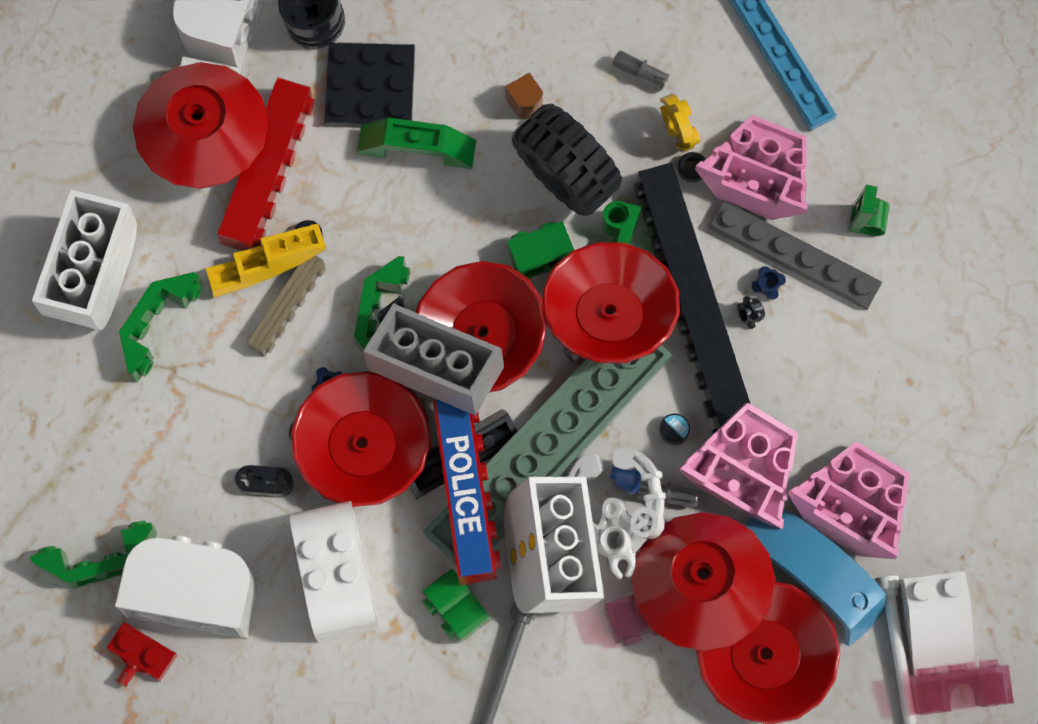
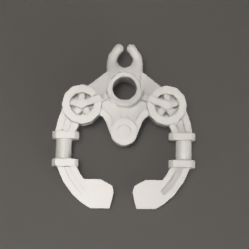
(615, 520)

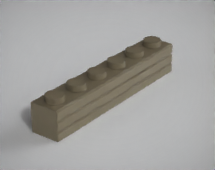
(285, 305)

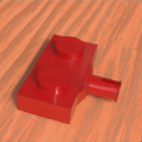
(139, 654)

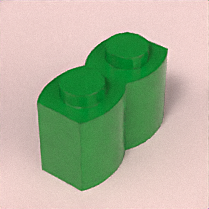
(455, 606)

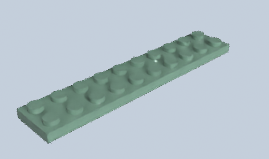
(557, 434)

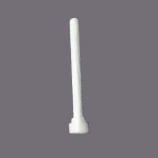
(890, 586)

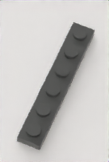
(795, 255)

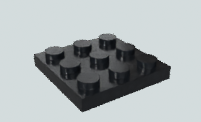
(368, 83)

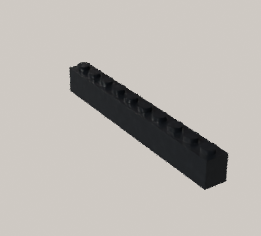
(699, 310)

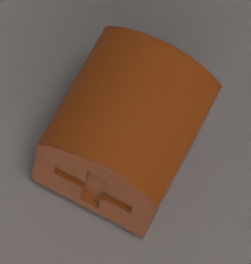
(524, 96)

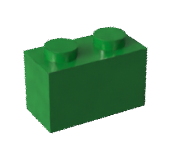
(539, 250)

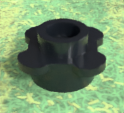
(751, 311)

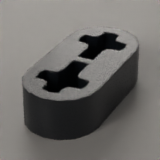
(263, 488)

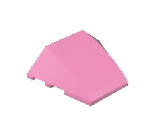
(759, 169)
(746, 464)
(856, 502)

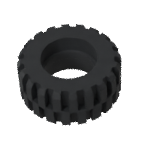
(567, 159)

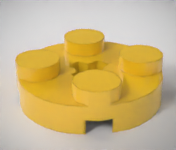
(676, 120)

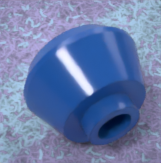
(626, 480)

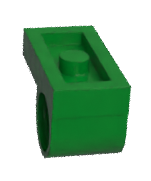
(869, 213)
(625, 230)

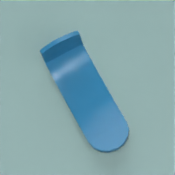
(824, 572)

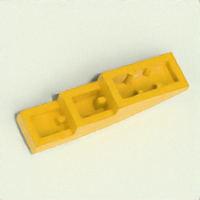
(264, 262)

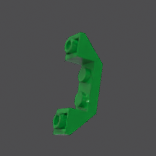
(418, 138)
(386, 279)
(180, 289)
(55, 561)

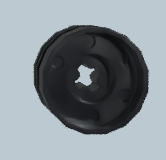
(318, 30)

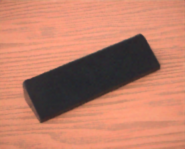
(495, 431)

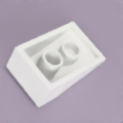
(937, 620)

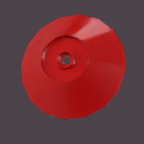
(205, 149)
(613, 279)
(492, 299)
(353, 410)
(709, 610)
(800, 666)

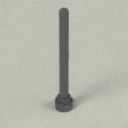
(520, 621)

